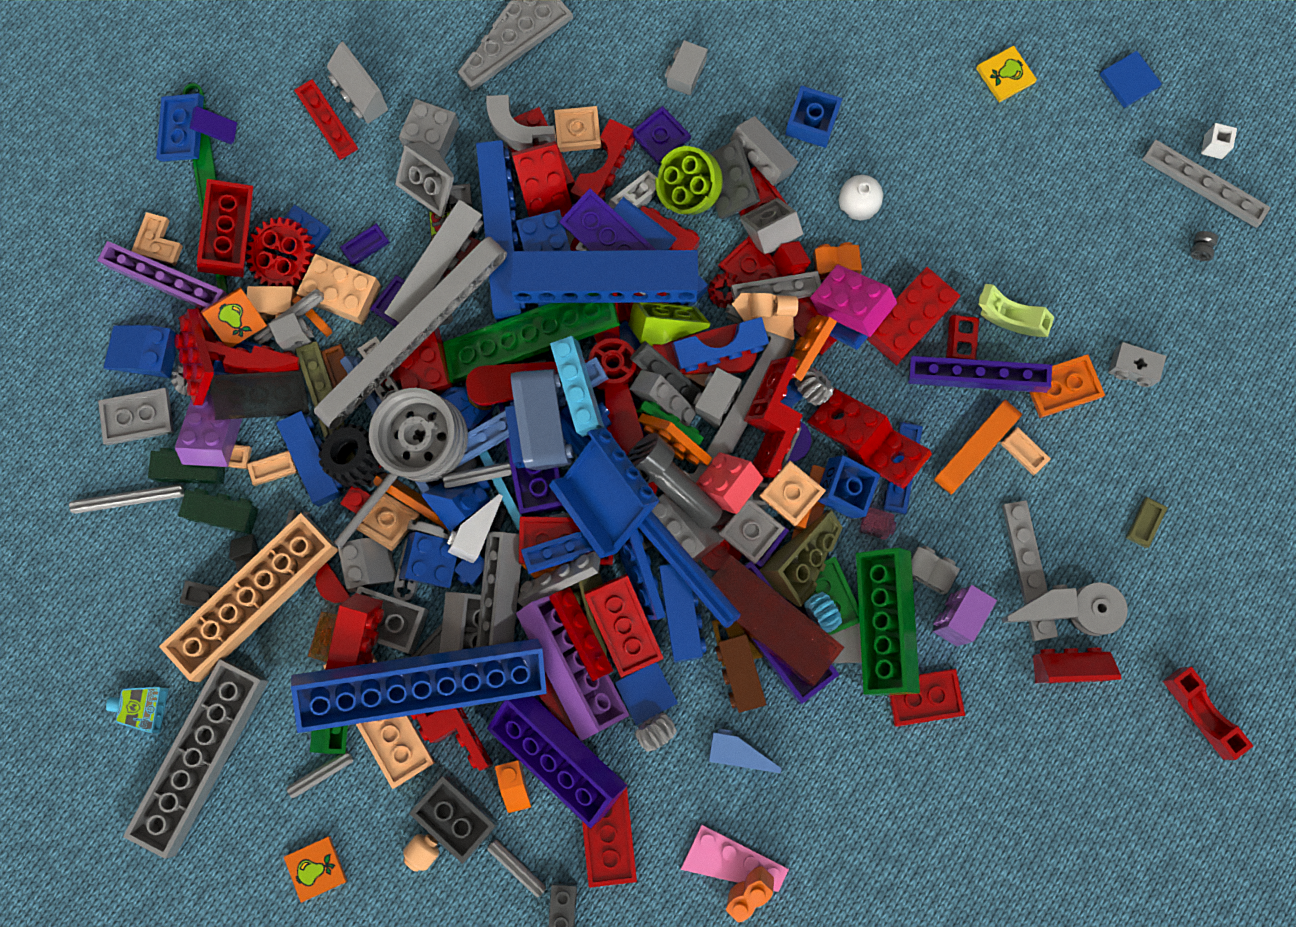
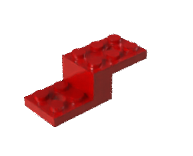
(774, 417)
(869, 438)
(444, 723)

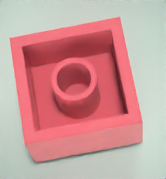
(729, 481)

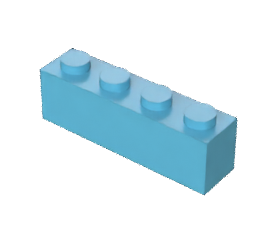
(577, 385)

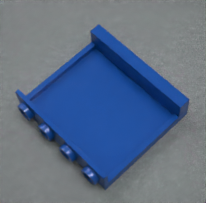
(605, 494)

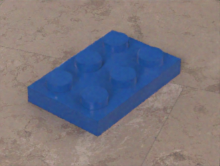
(175, 137)

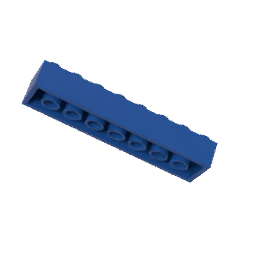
(500, 222)

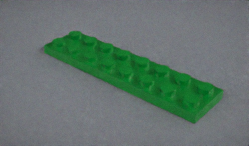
(526, 335)

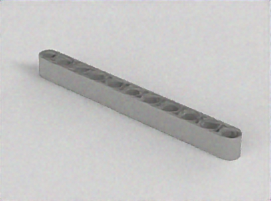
(410, 332)

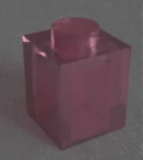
(878, 523)

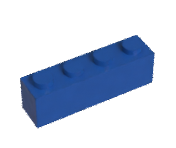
(304, 450)

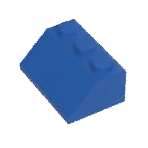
(644, 225)

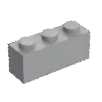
(764, 151)
(656, 388)

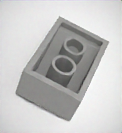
(425, 176)

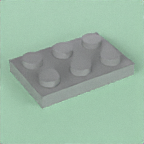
(136, 416)

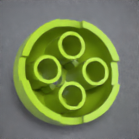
(689, 180)

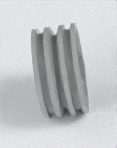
(392, 417)

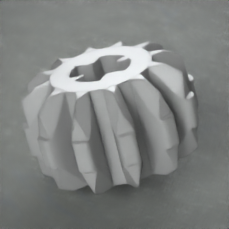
(815, 386)
(655, 732)

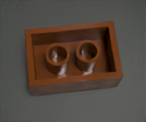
(740, 673)

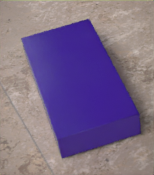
(213, 125)
(364, 244)

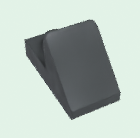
(243, 550)

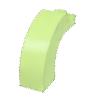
(1014, 316)

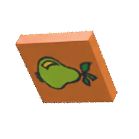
(234, 318)
(315, 869)

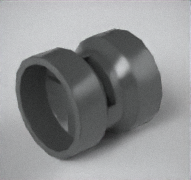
(1204, 246)

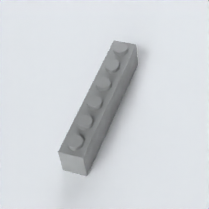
(437, 259)
(499, 589)

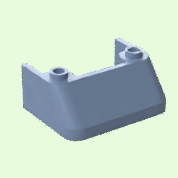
(540, 419)

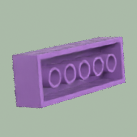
(588, 703)

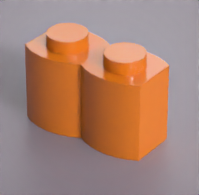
(845, 255)
(749, 894)

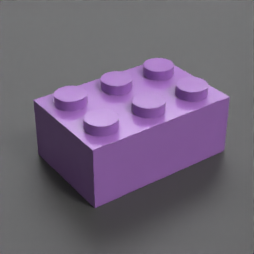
(204, 439)
(963, 615)

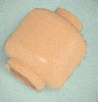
(421, 852)

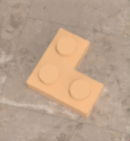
(151, 242)

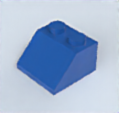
(456, 503)

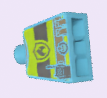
(140, 708)

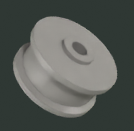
(1100, 609)

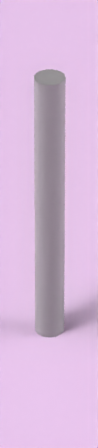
(365, 509)

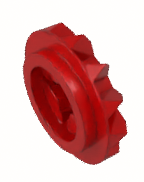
(718, 282)

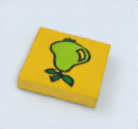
(1006, 74)

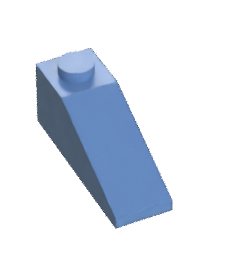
(736, 752)

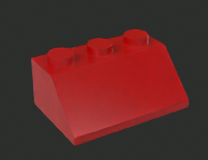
(1075, 666)

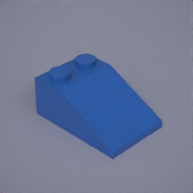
(141, 350)

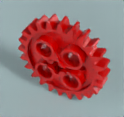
(286, 234)

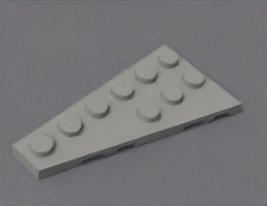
(512, 35)

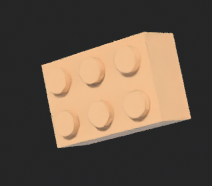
(345, 289)

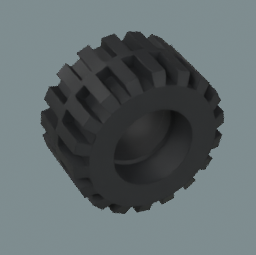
(337, 449)

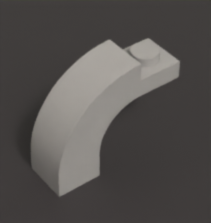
(511, 132)

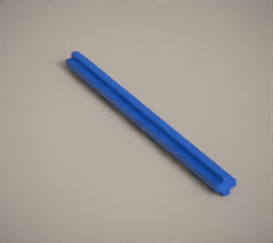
(669, 547)

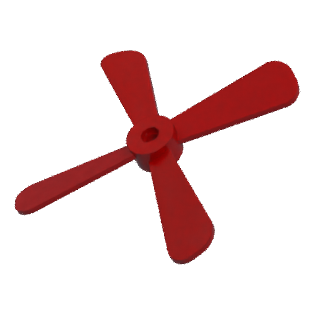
(493, 382)

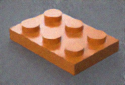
(810, 345)
(1071, 386)
(681, 443)

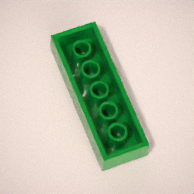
(887, 622)

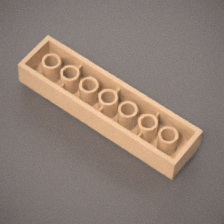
(249, 598)

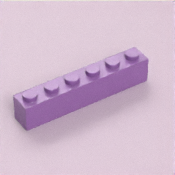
(159, 276)

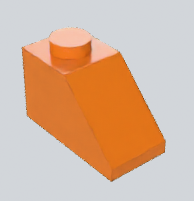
(513, 786)

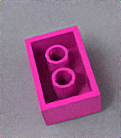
(854, 300)

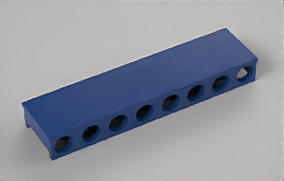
(604, 274)

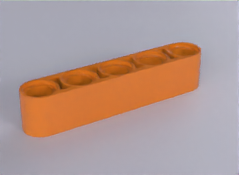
(978, 447)

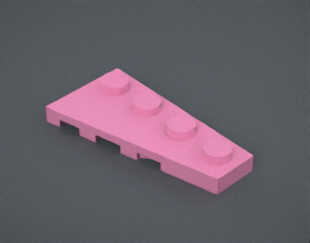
(728, 860)

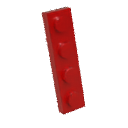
(326, 119)
(581, 634)

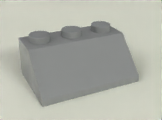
(355, 84)
(685, 530)
(460, 621)

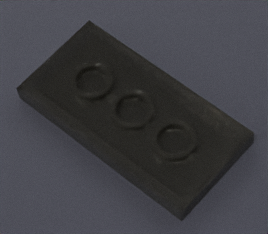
(258, 395)

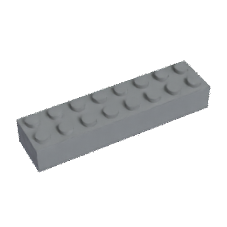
(195, 759)

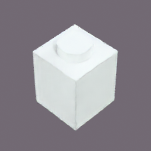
(1218, 141)

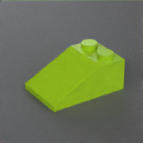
(665, 322)

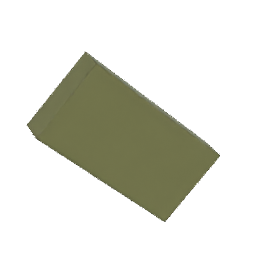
(1146, 522)

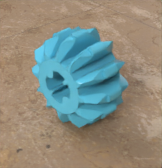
(823, 612)

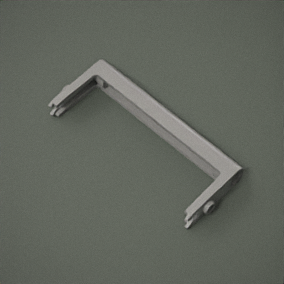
(734, 423)

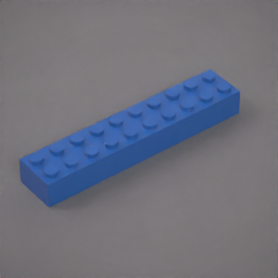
(417, 685)

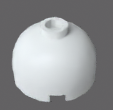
(861, 197)

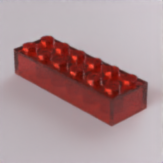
(777, 623)

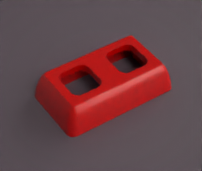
(955, 336)

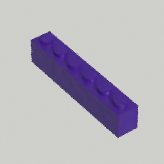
(980, 374)

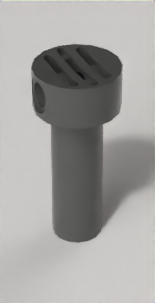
(654, 462)

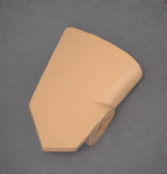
(775, 311)

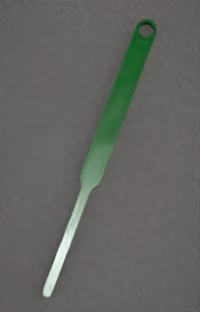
(205, 169)

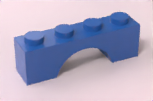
(692, 352)

